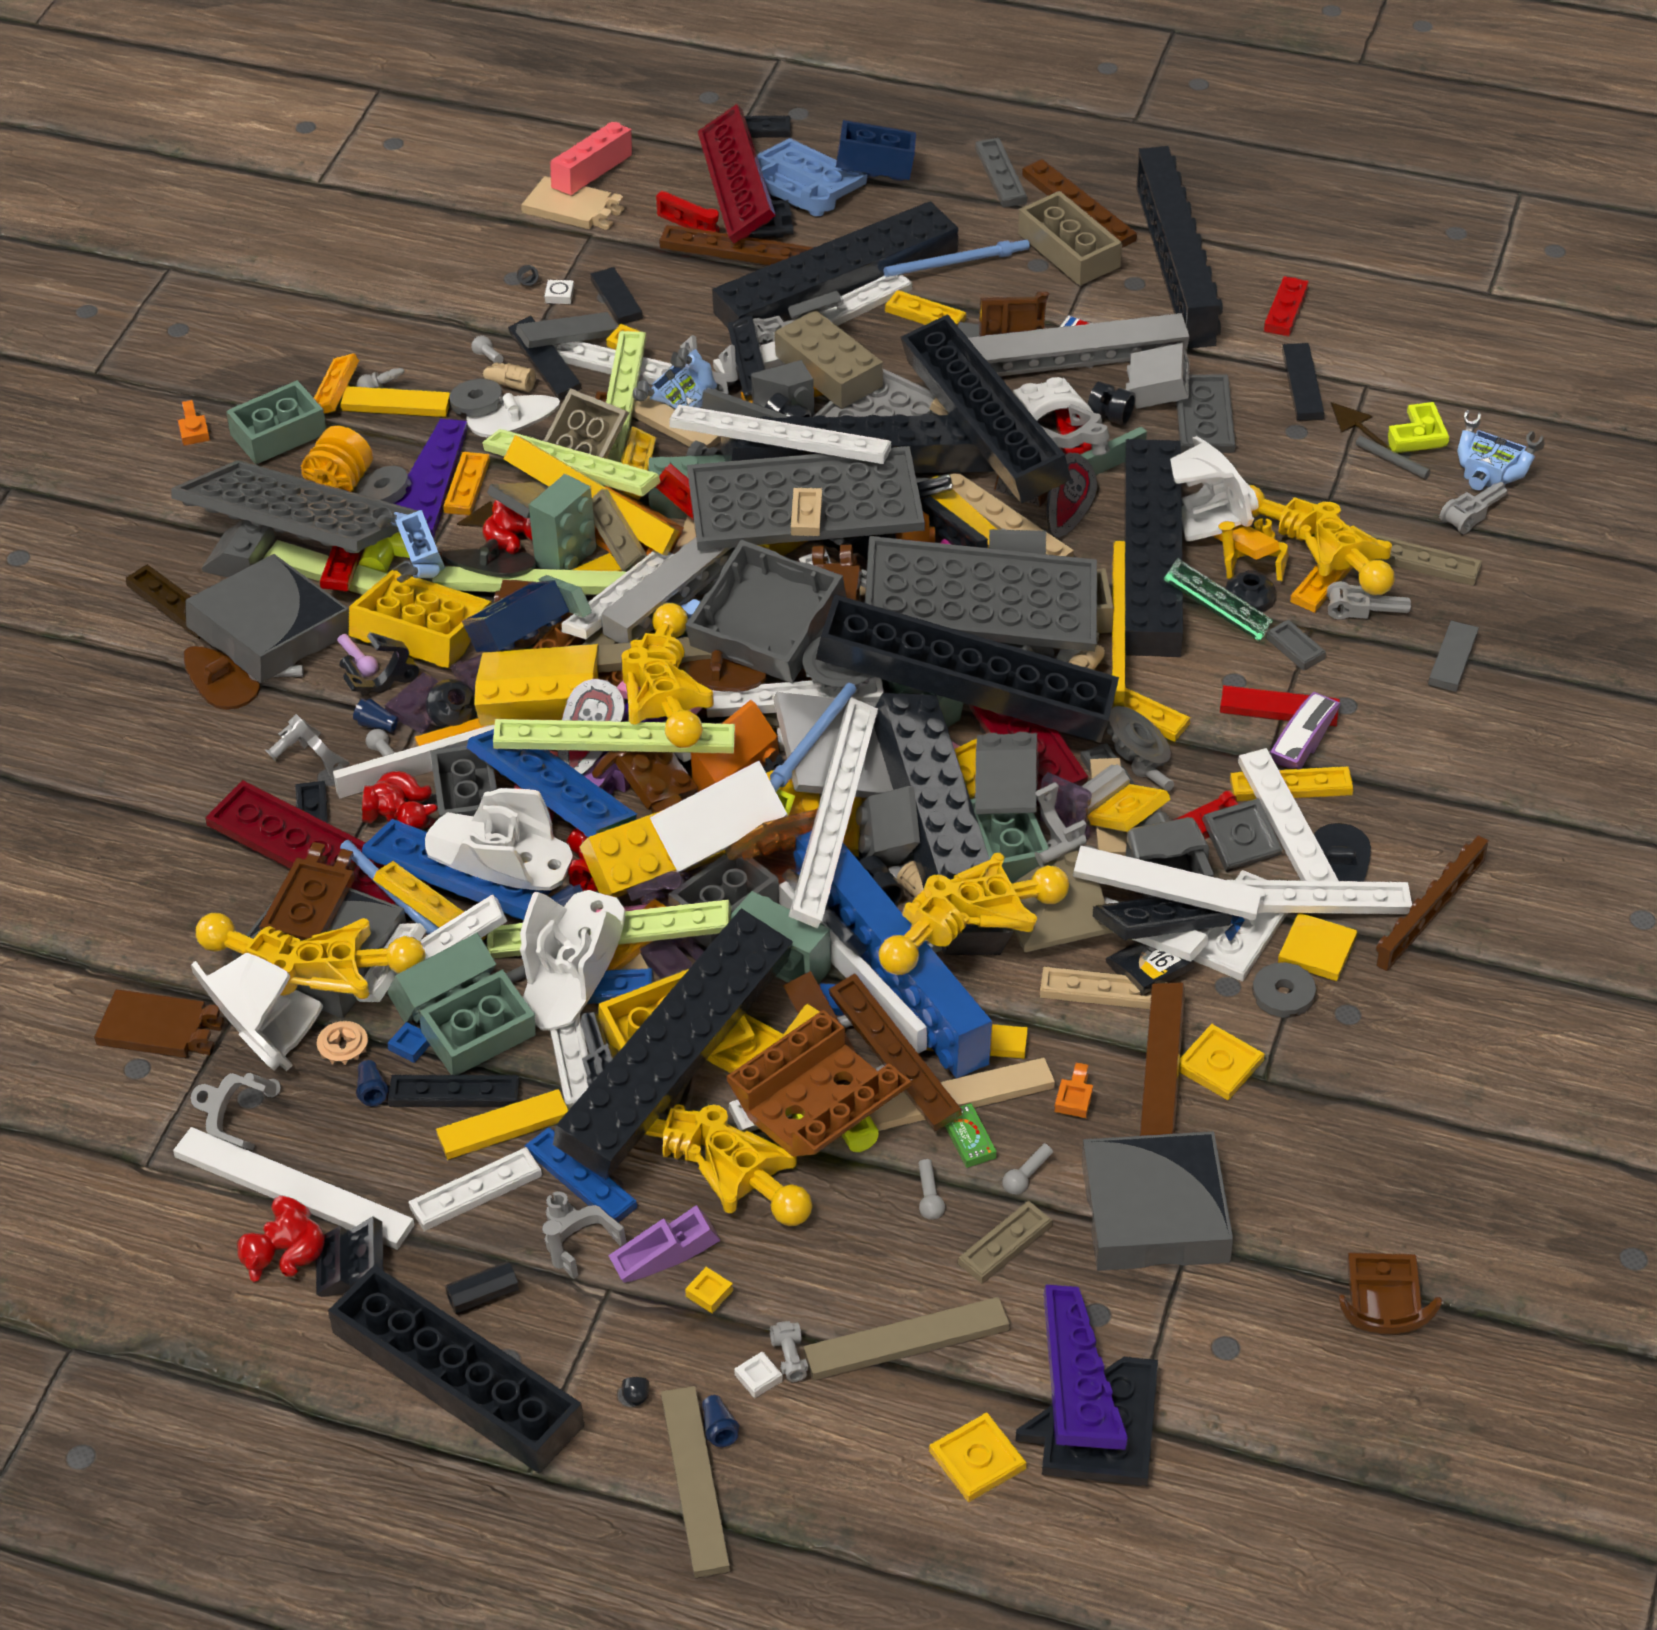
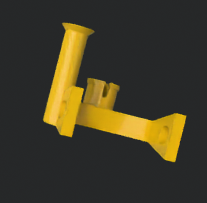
(1232, 554)

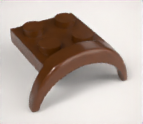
(1012, 314)
(650, 774)
(1385, 1294)

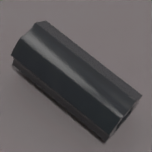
(481, 1287)

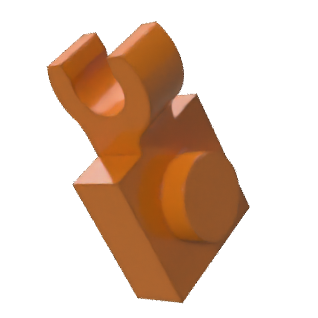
(193, 427)
(1074, 1094)

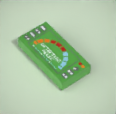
(971, 1138)

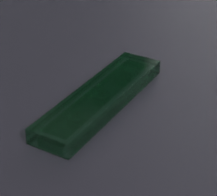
(1218, 599)

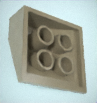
(586, 424)
(1067, 919)

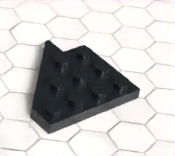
(1134, 1394)

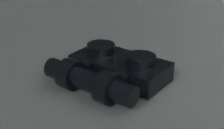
(783, 216)

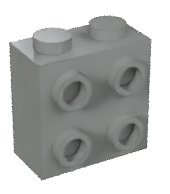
(1159, 375)

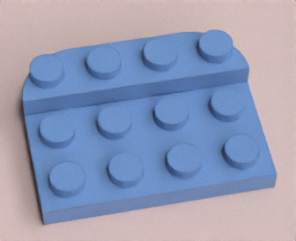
(806, 177)

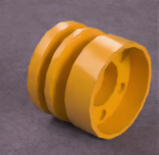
(338, 458)

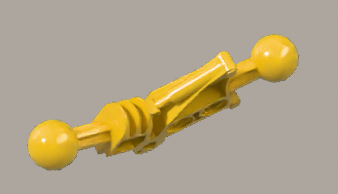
(1334, 543)
(664, 688)
(972, 897)
(323, 962)
(733, 1160)

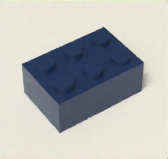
(876, 150)
(516, 617)

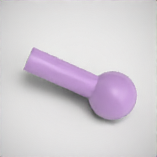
(366, 664)

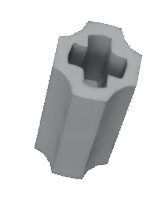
(1105, 786)

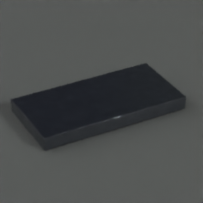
(1156, 917)

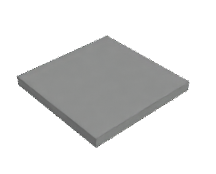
(894, 398)
(796, 717)

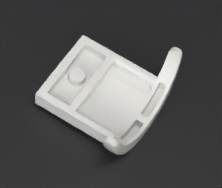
(1049, 396)

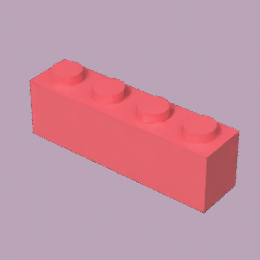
(591, 158)

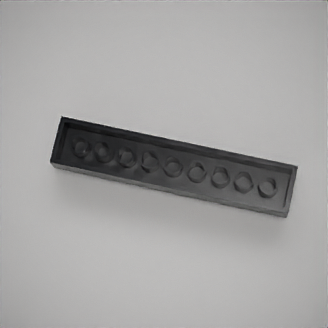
(1178, 245)
(837, 265)
(986, 409)
(934, 440)
(1151, 548)
(967, 668)
(922, 756)
(672, 1044)

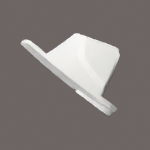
(1220, 499)
(499, 838)
(562, 958)
(252, 1002)

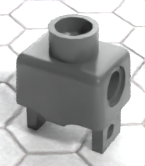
(1170, 844)

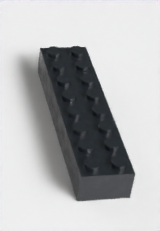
(457, 1369)

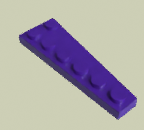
(434, 471)
(1079, 1389)

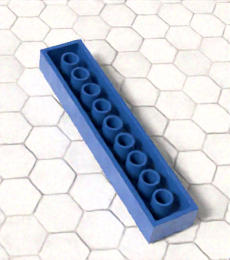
(954, 1021)

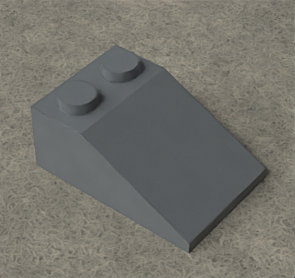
(1006, 773)

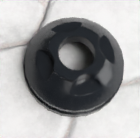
(1260, 596)
(444, 712)

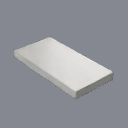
(717, 816)
(1239, 955)

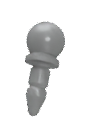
(377, 381)

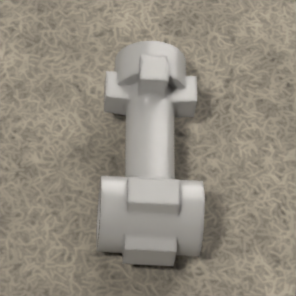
(787, 1335)

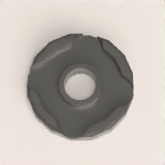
(476, 397)
(385, 484)
(1288, 976)

